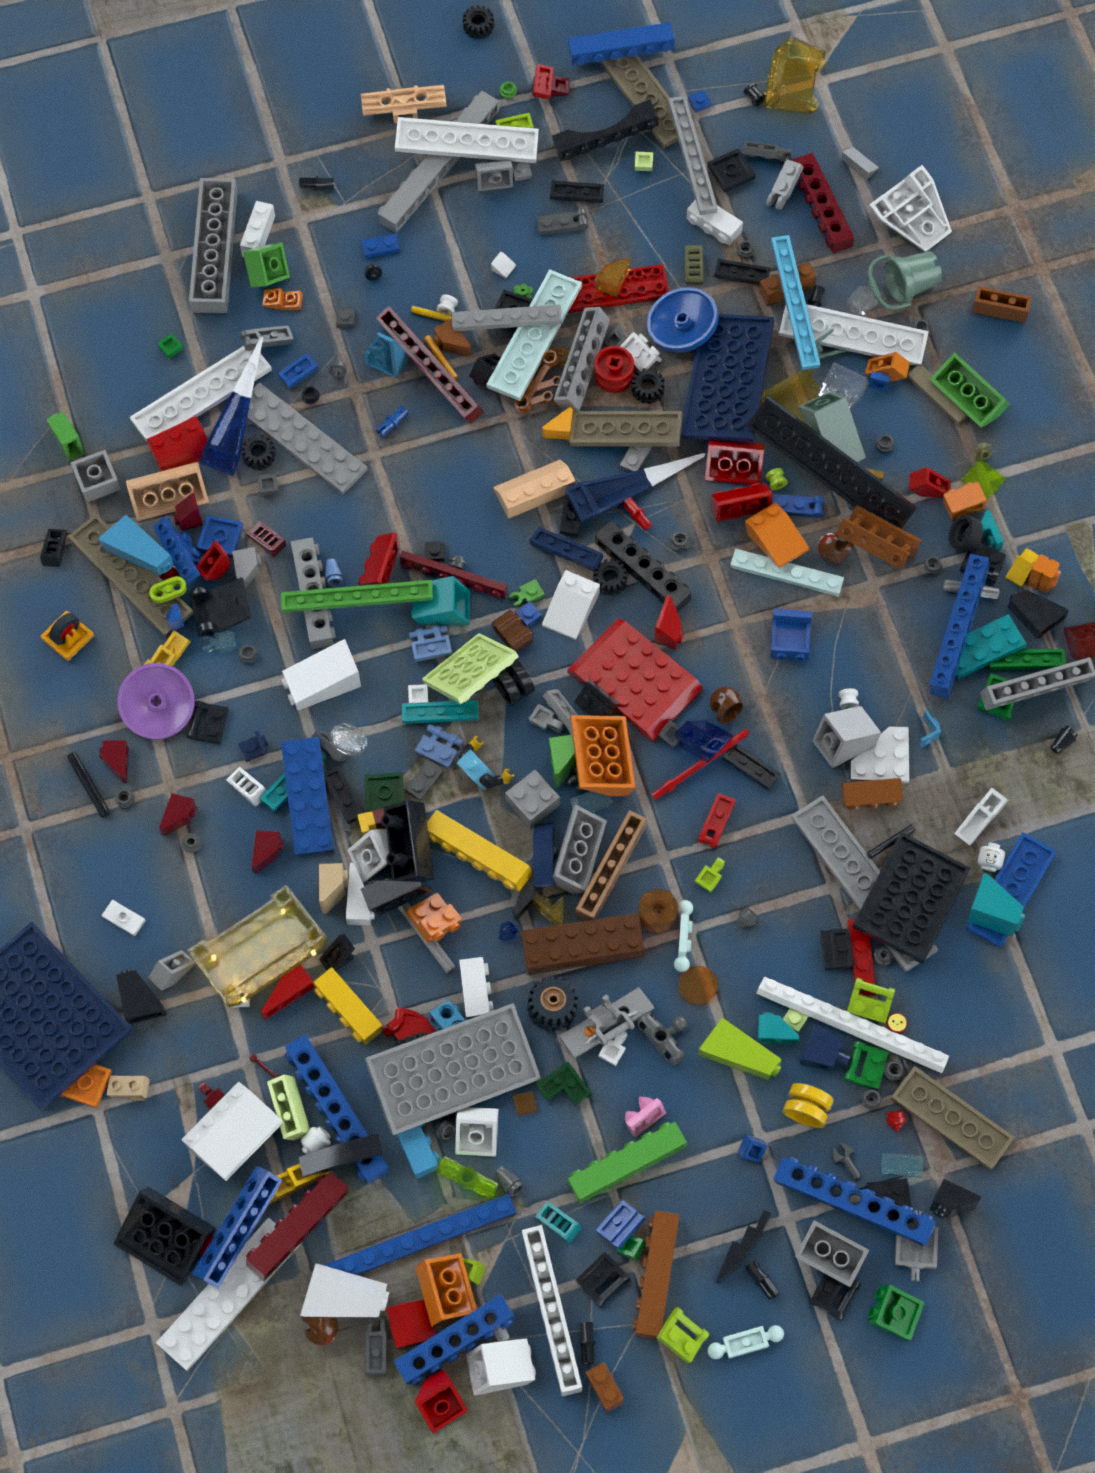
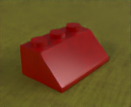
(178, 445)
(734, 462)
(740, 501)
(381, 560)

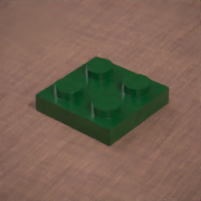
(383, 790)

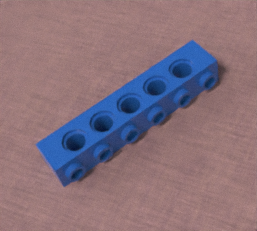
(237, 1227)
(407, 1363)

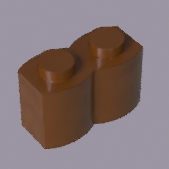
(512, 632)

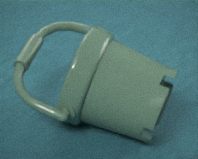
(906, 277)

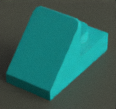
(991, 531)

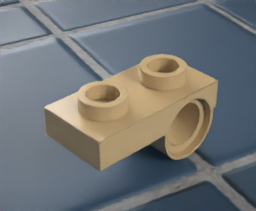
(128, 1086)

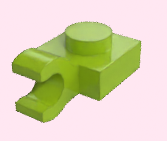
(709, 876)

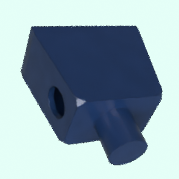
(823, 1051)

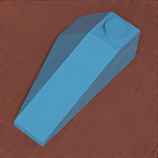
(386, 355)

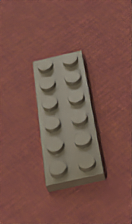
(626, 428)
(952, 1118)

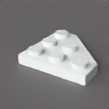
(884, 760)

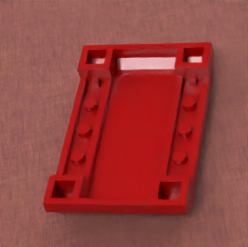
(638, 676)

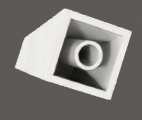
(321, 676)
(343, 1295)

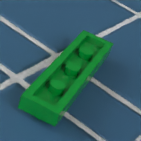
(1031, 660)

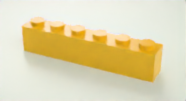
(478, 851)

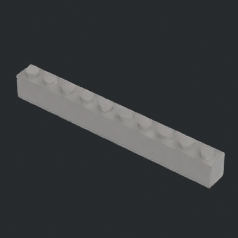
(431, 169)

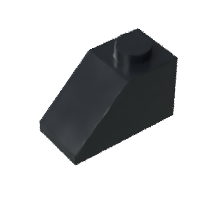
(484, 368)

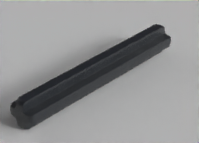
(88, 784)

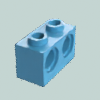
(448, 1008)

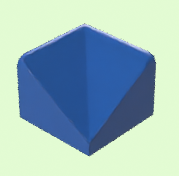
(175, 618)
(752, 1148)

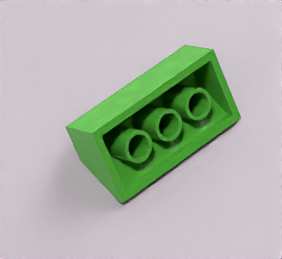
(969, 391)

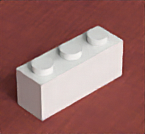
(720, 224)
(258, 226)
(475, 987)

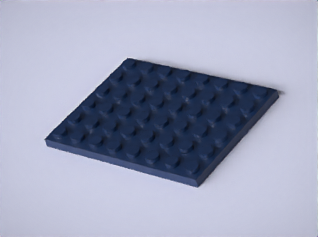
(50, 1018)

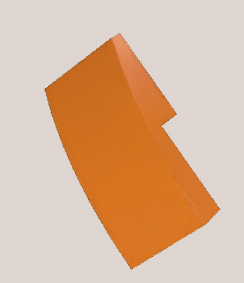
(282, 300)

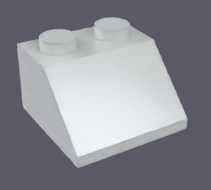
(476, 1131)

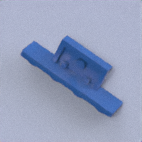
(180, 548)

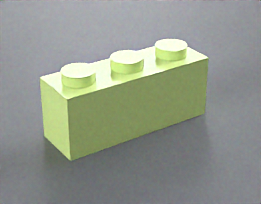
(288, 1107)

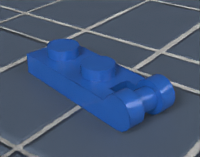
(800, 505)

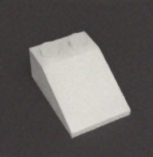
(571, 605)

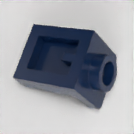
(253, 747)

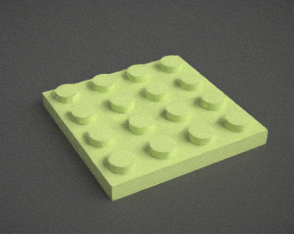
(470, 668)

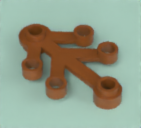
(537, 385)

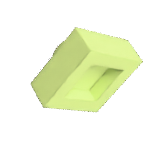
(643, 161)
(795, 1019)

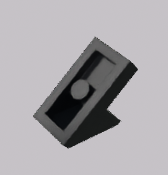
(338, 953)

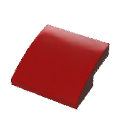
(410, 1323)

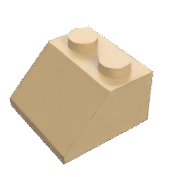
(332, 885)

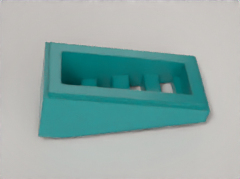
(570, 1233)

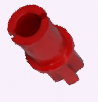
(637, 513)

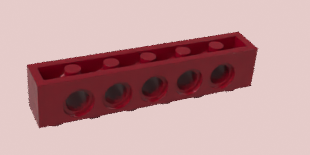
(815, 179)

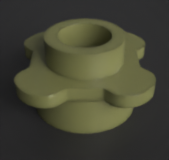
(983, 451)

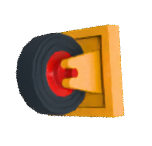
(67, 635)

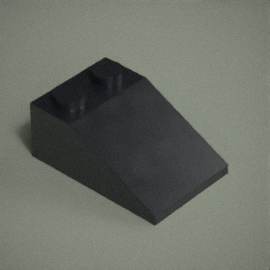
(389, 895)

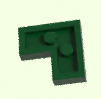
(565, 1080)

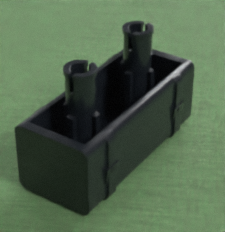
(408, 841)

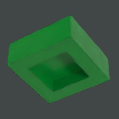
(170, 345)
(632, 1248)

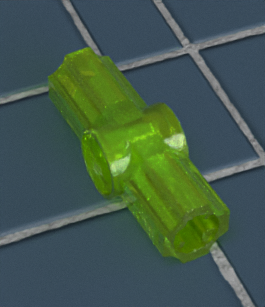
(479, 1183)

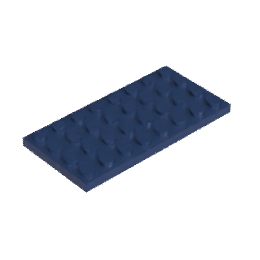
(728, 380)

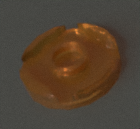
(698, 985)

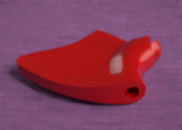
(407, 1023)

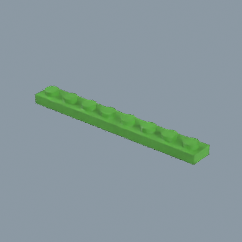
(357, 596)

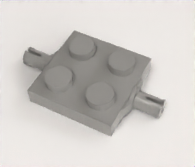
(914, 1255)

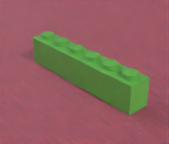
(626, 1162)

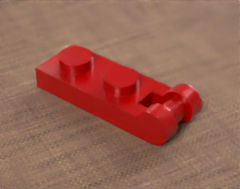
(717, 820)

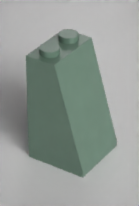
(833, 420)

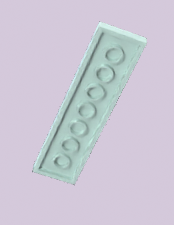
(531, 342)

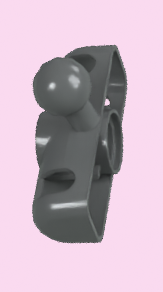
(655, 1028)

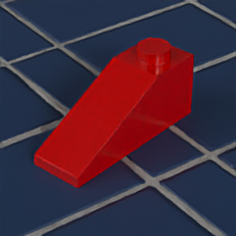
(289, 988)

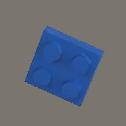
(223, 531)

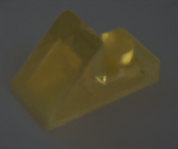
(553, 913)

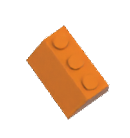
(445, 1289)

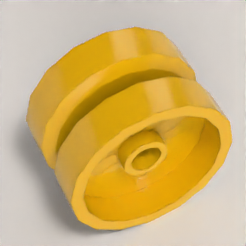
(808, 1105)

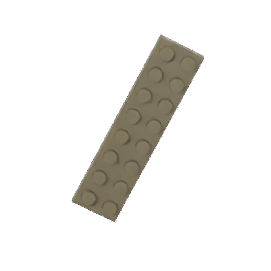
(640, 85)
(127, 577)

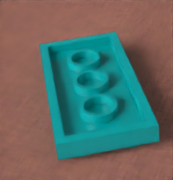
(990, 644)

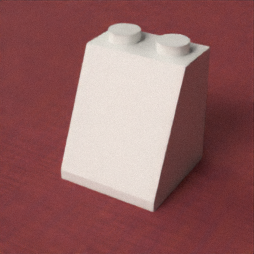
(500, 1366)

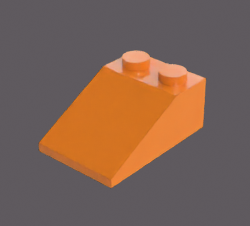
(776, 535)

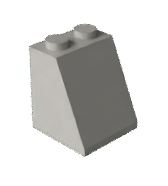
(845, 735)

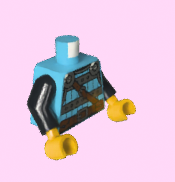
(477, 769)

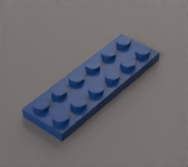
(307, 796)
(1019, 878)

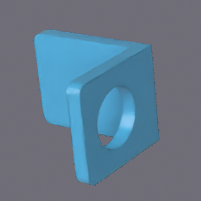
(934, 726)

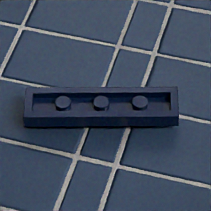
(566, 548)

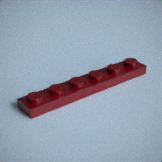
(476, 582)

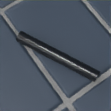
(889, 842)

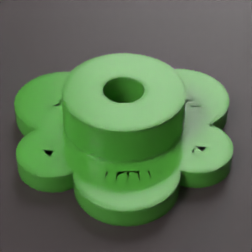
(523, 290)

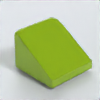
(474, 1271)

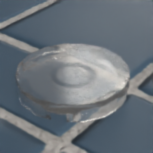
(348, 739)

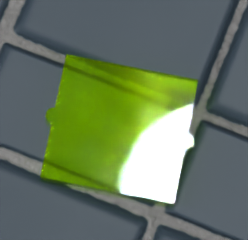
(988, 478)

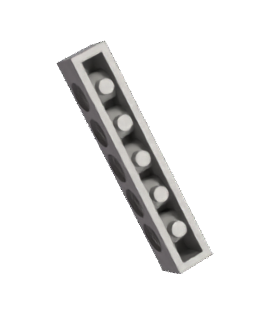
(581, 359)
(307, 549)
(1037, 683)

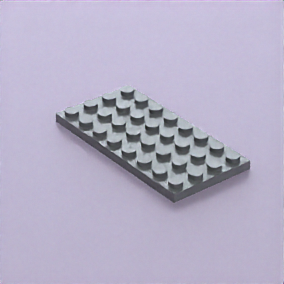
(452, 1069)

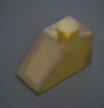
(613, 276)

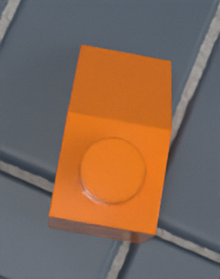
(889, 364)

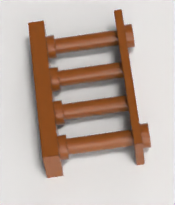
(879, 537)

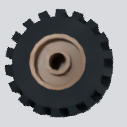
(551, 1011)

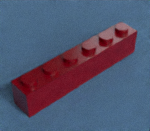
(296, 1226)

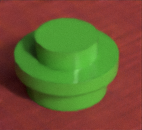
(508, 90)

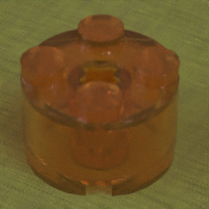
(658, 900)

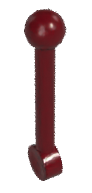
(253, 1058)

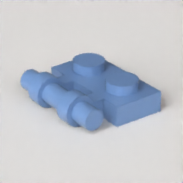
(431, 647)
(437, 752)

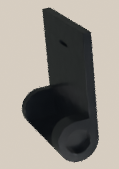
(220, 608)

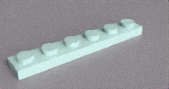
(788, 573)

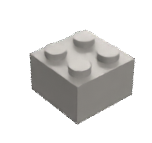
(95, 476)
(532, 799)

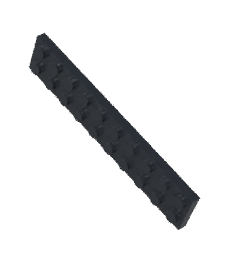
(829, 463)

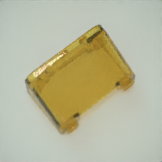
(793, 76)

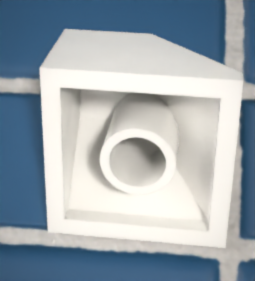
(370, 853)

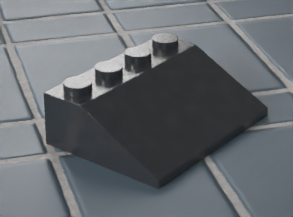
(163, 1235)

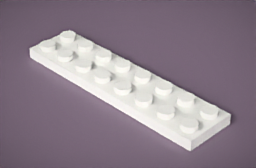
(466, 140)
(862, 334)
(196, 394)
(215, 1307)

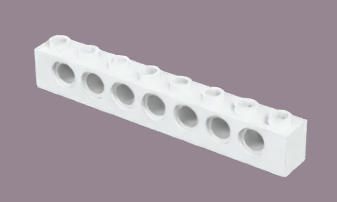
(552, 1311)

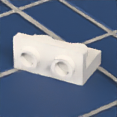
(642, 353)

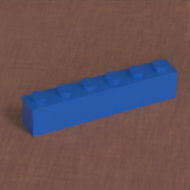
(621, 43)

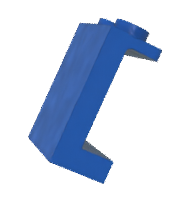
(790, 634)

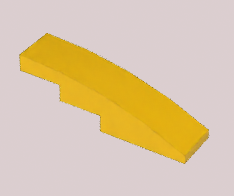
(171, 650)
(293, 1182)

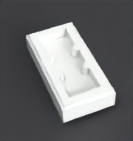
(123, 918)

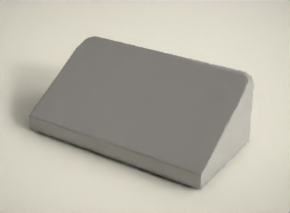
(859, 162)

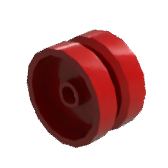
(614, 369)

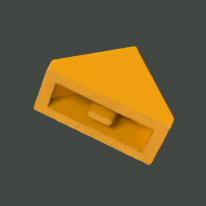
(559, 427)

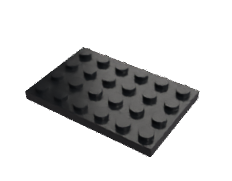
(911, 897)

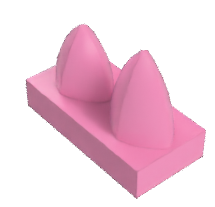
(650, 1112)

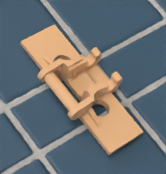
(403, 101)

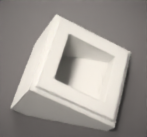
(502, 265)

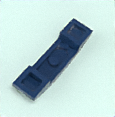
(543, 854)

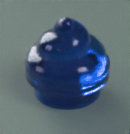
(508, 931)

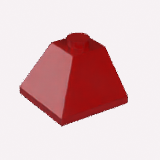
(668, 627)
(439, 1401)

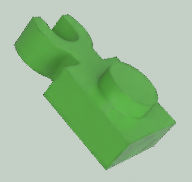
(528, 592)

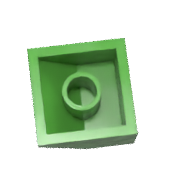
(266, 264)
(562, 757)

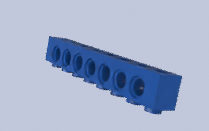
(959, 626)
(303, 1048)
(920, 1235)

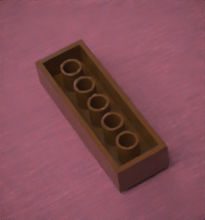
(582, 943)

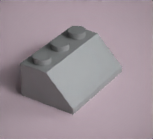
(832, 1253)

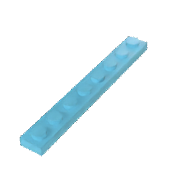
(795, 302)

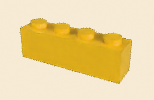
(347, 1006)

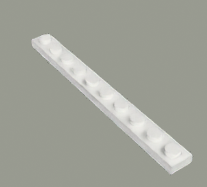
(853, 1024)

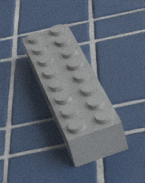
(213, 245)

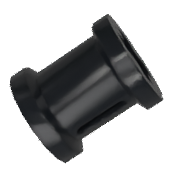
(754, 94)

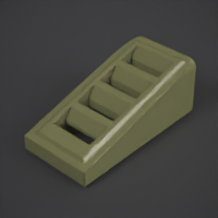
(693, 252)

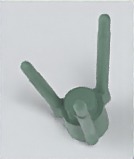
(819, 348)

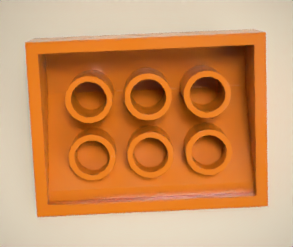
(603, 754)

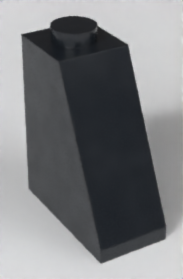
(1036, 612)
(137, 998)

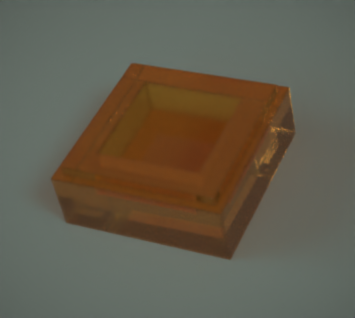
(524, 1103)

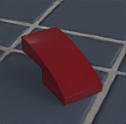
(560, 86)

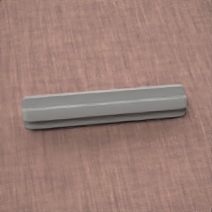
(988, 592)

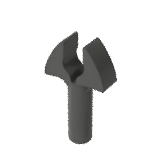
(846, 1160)

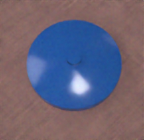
(682, 319)

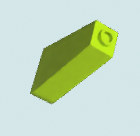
(736, 1049)

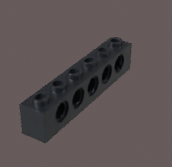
(645, 576)

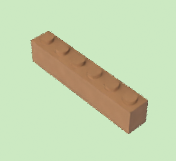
(611, 866)

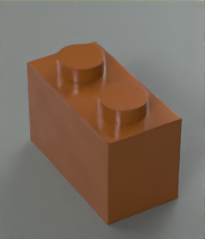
(604, 1387)

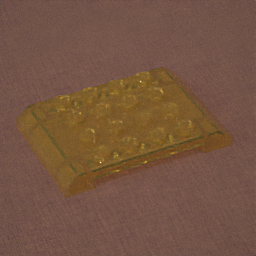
(259, 948)

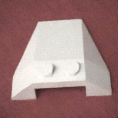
(914, 210)

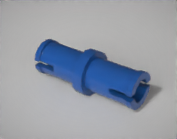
(392, 421)

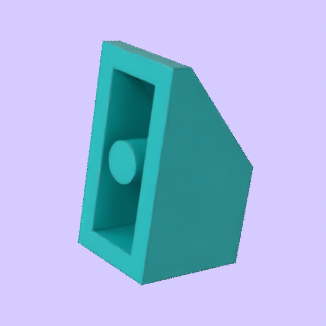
(775, 1030)

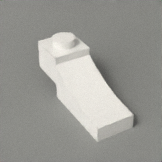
(981, 816)

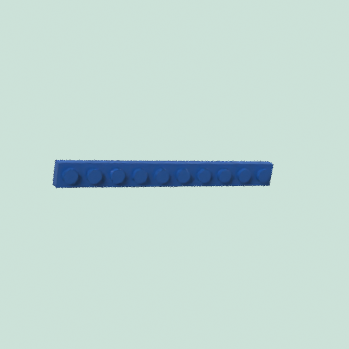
(426, 1236)

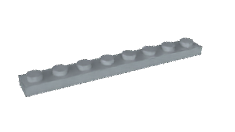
(692, 155)

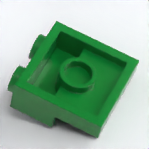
(895, 1312)

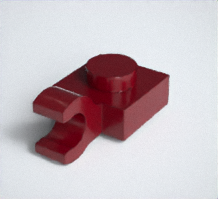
(212, 1097)

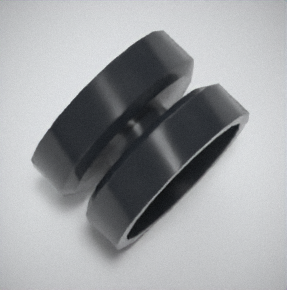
(513, 682)

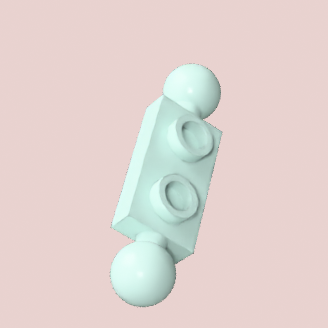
(685, 909)
(745, 1342)

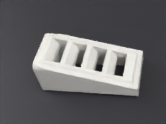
(254, 794)

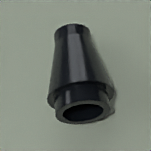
(1064, 739)

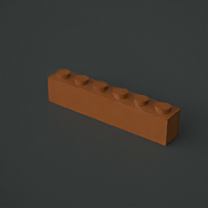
(657, 1275)

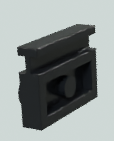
(596, 700)
(836, 949)

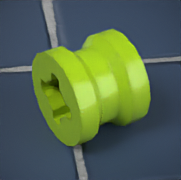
(776, 479)

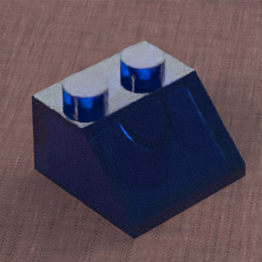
(702, 738)

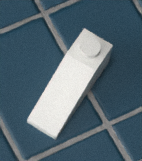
(357, 910)

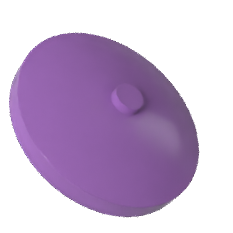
(156, 701)

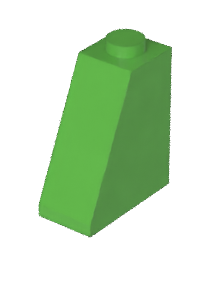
(65, 436)

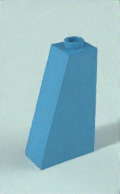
(136, 546)

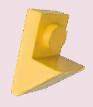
(1022, 568)

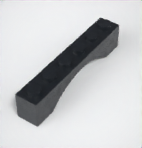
(573, 143)

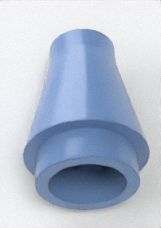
(333, 575)

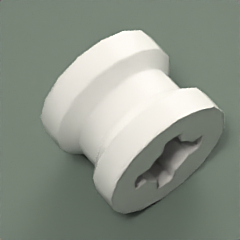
(447, 304)
(848, 698)

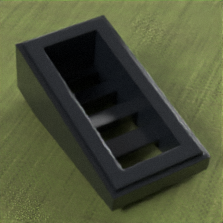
(53, 558)

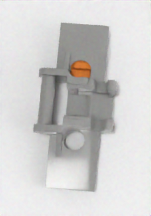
(589, 1032)

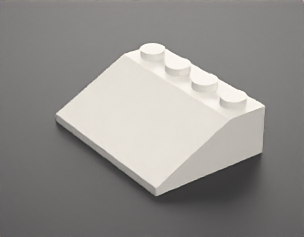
(232, 1131)

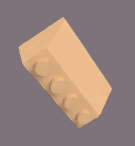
(534, 488)
(163, 490)

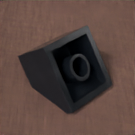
(953, 1200)

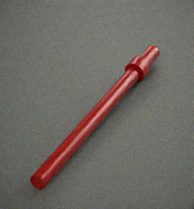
(669, 785)

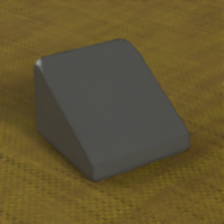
(614, 338)

